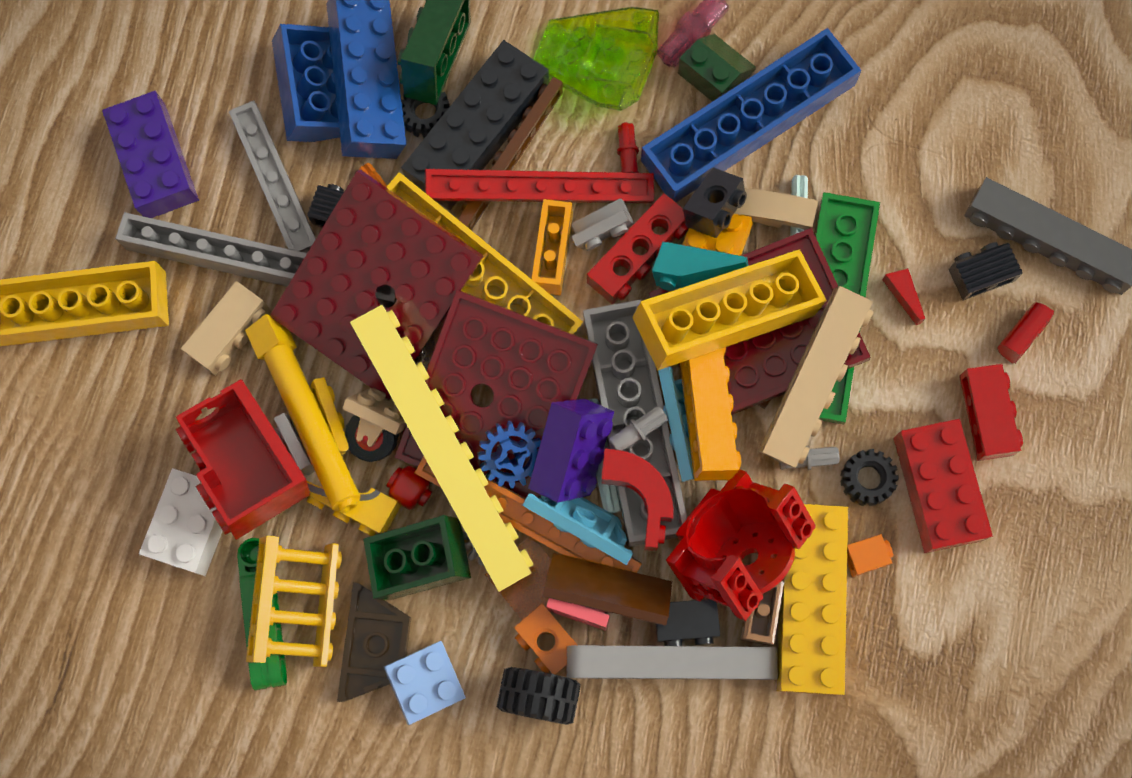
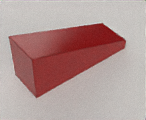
(903, 289)

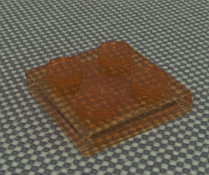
(527, 593)

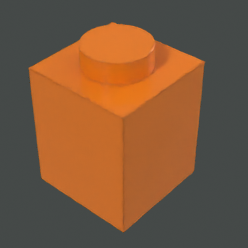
(868, 555)

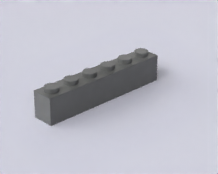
(1052, 236)

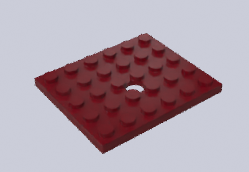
(367, 244)
(516, 357)
(766, 363)

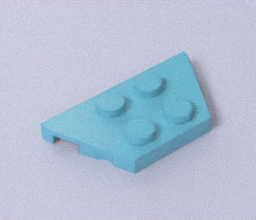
(676, 414)
(586, 521)

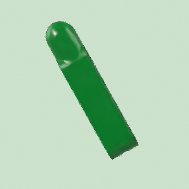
(274, 671)

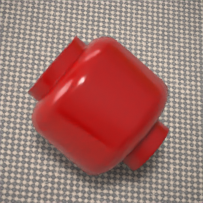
(408, 488)

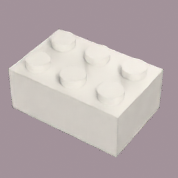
(182, 527)

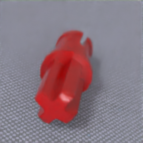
(627, 148)

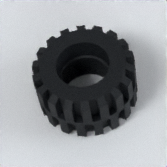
(538, 695)

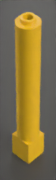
(276, 346)

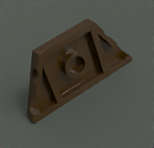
(374, 638)

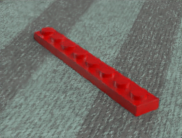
(538, 185)

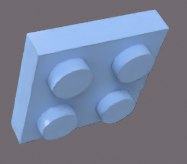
(424, 682)

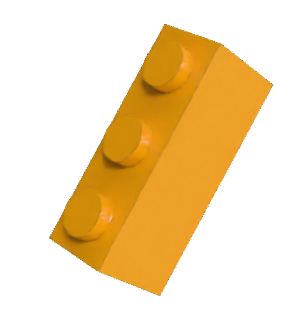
(552, 245)

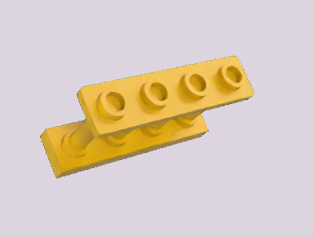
(265, 615)

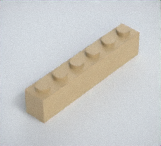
(815, 377)

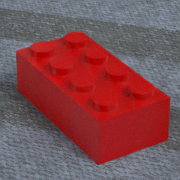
(942, 486)

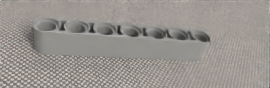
(671, 662)

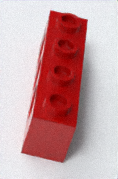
(663, 214)

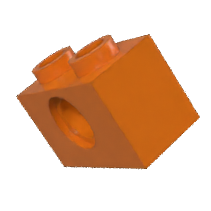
(532, 627)

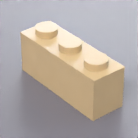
(225, 328)

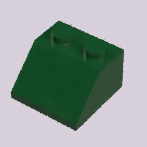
(714, 67)

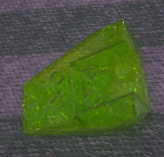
(602, 54)

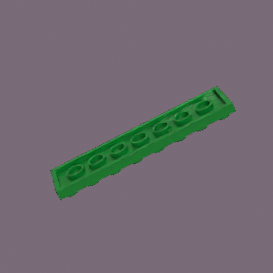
(847, 240)

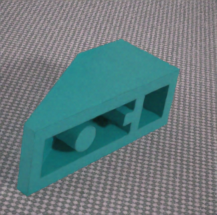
(686, 265)

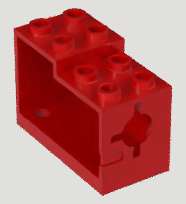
(240, 461)

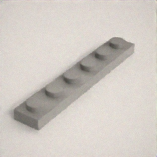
(273, 177)

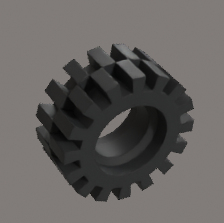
(418, 125)
(887, 477)

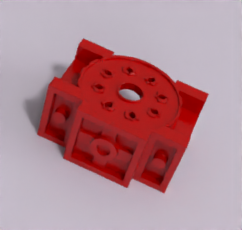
(727, 528)

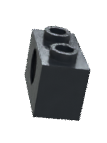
(715, 202)

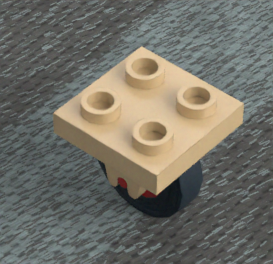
(374, 427)

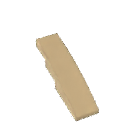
(778, 209)

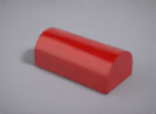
(1025, 332)

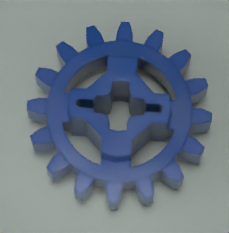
(500, 459)

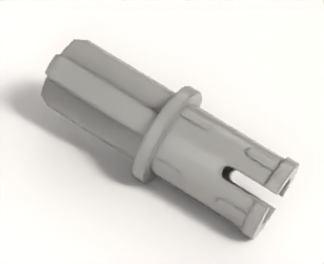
(638, 429)
(817, 457)

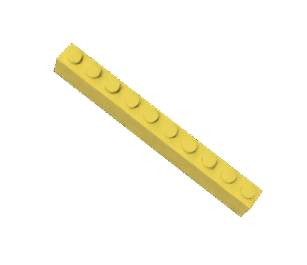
(441, 448)

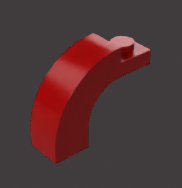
(637, 474)

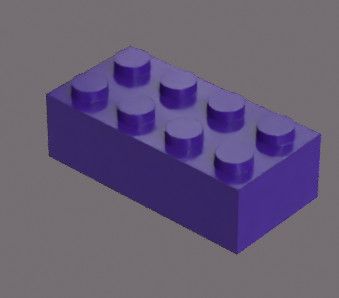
(150, 155)

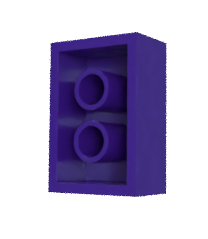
(571, 450)

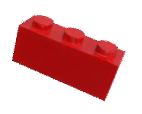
(991, 412)

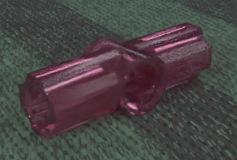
(690, 29)

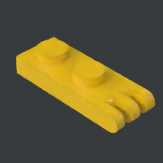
(325, 399)

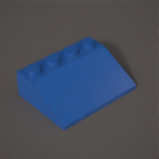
(306, 82)

